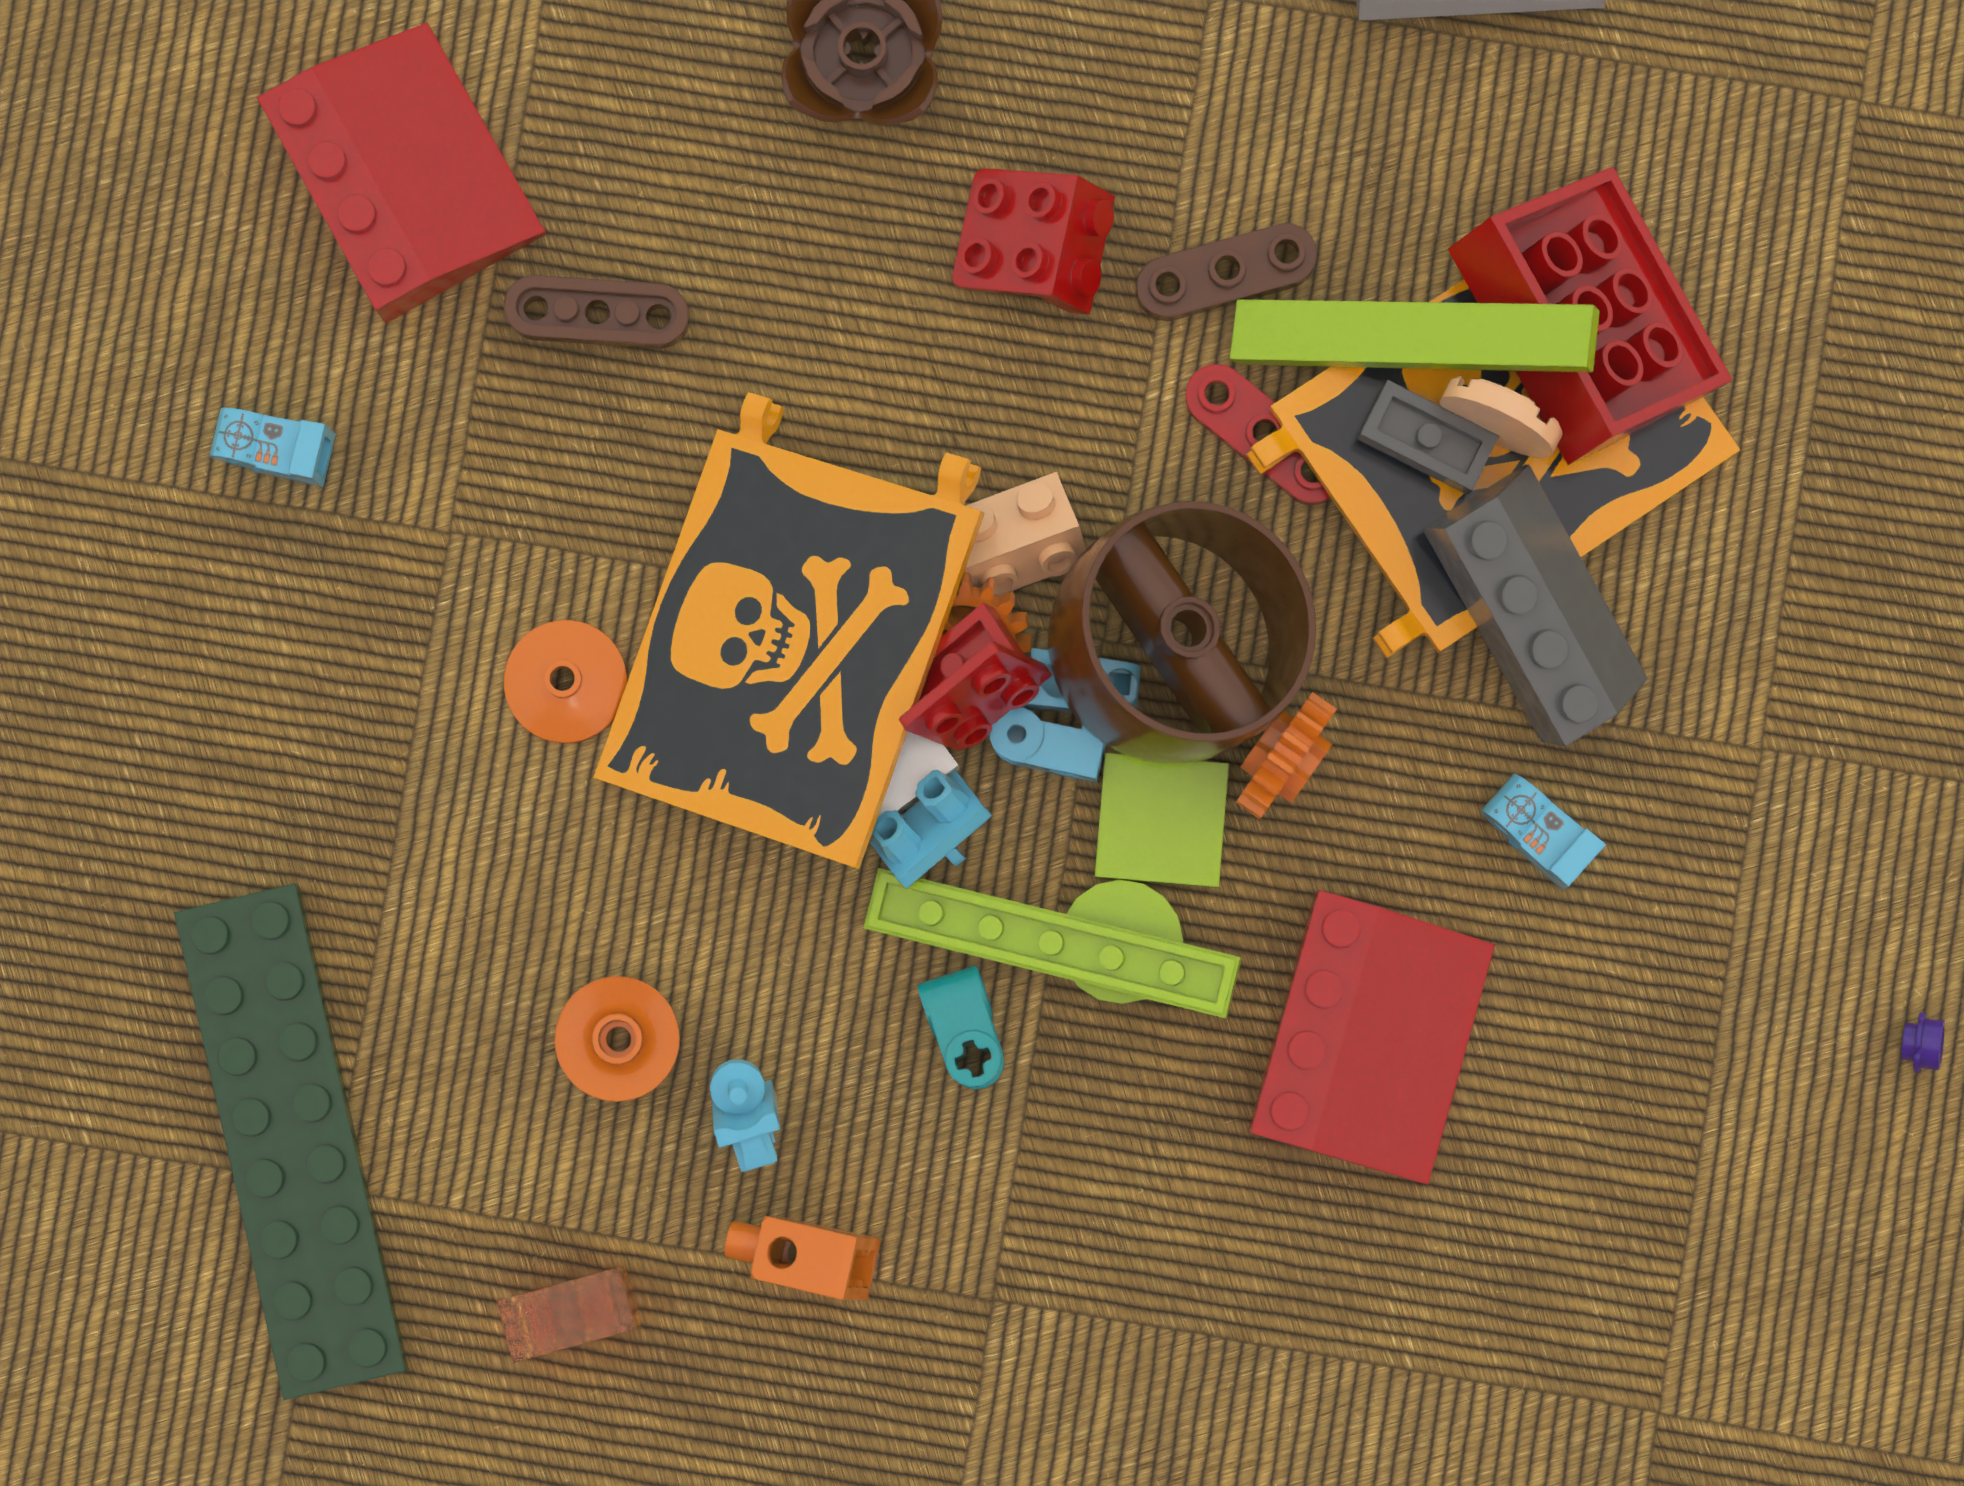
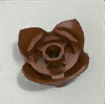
(885, 91)

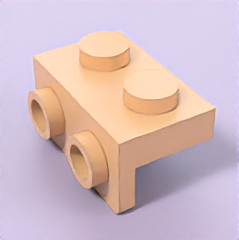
(1025, 536)

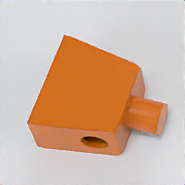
(826, 1261)

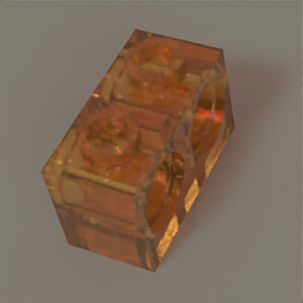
(569, 1314)

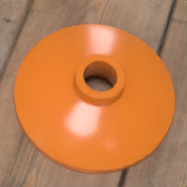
(591, 700)
(584, 1033)

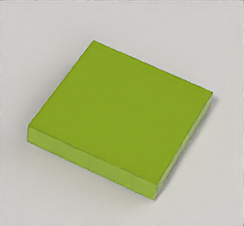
(1161, 821)

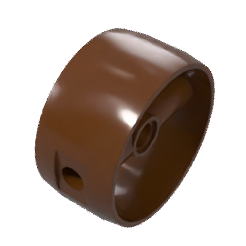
(1202, 675)

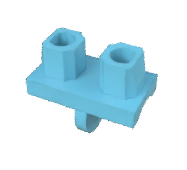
(930, 828)
(745, 1113)

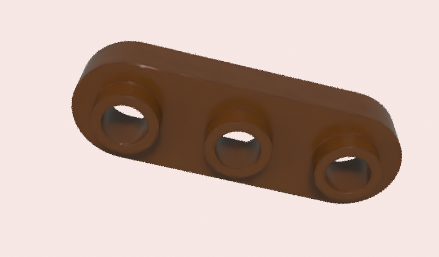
(1204, 290)
(572, 298)

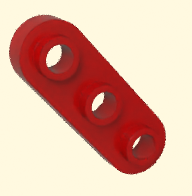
(1235, 422)

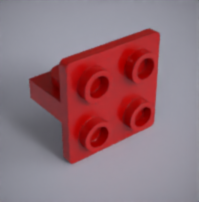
(974, 682)

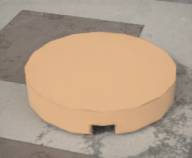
(1504, 414)

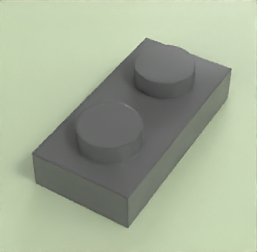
(1428, 437)

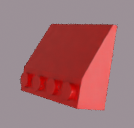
(401, 168)
(1596, 250)
(1371, 1037)

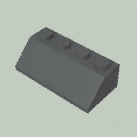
(1537, 607)

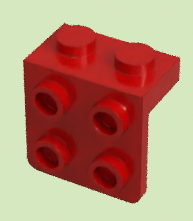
(1034, 237)

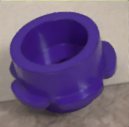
(1924, 1043)

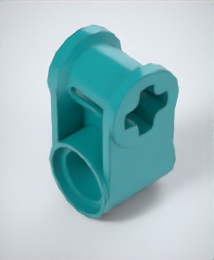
(963, 1016)

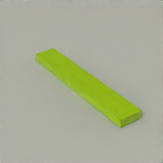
(1415, 335)
(1054, 943)

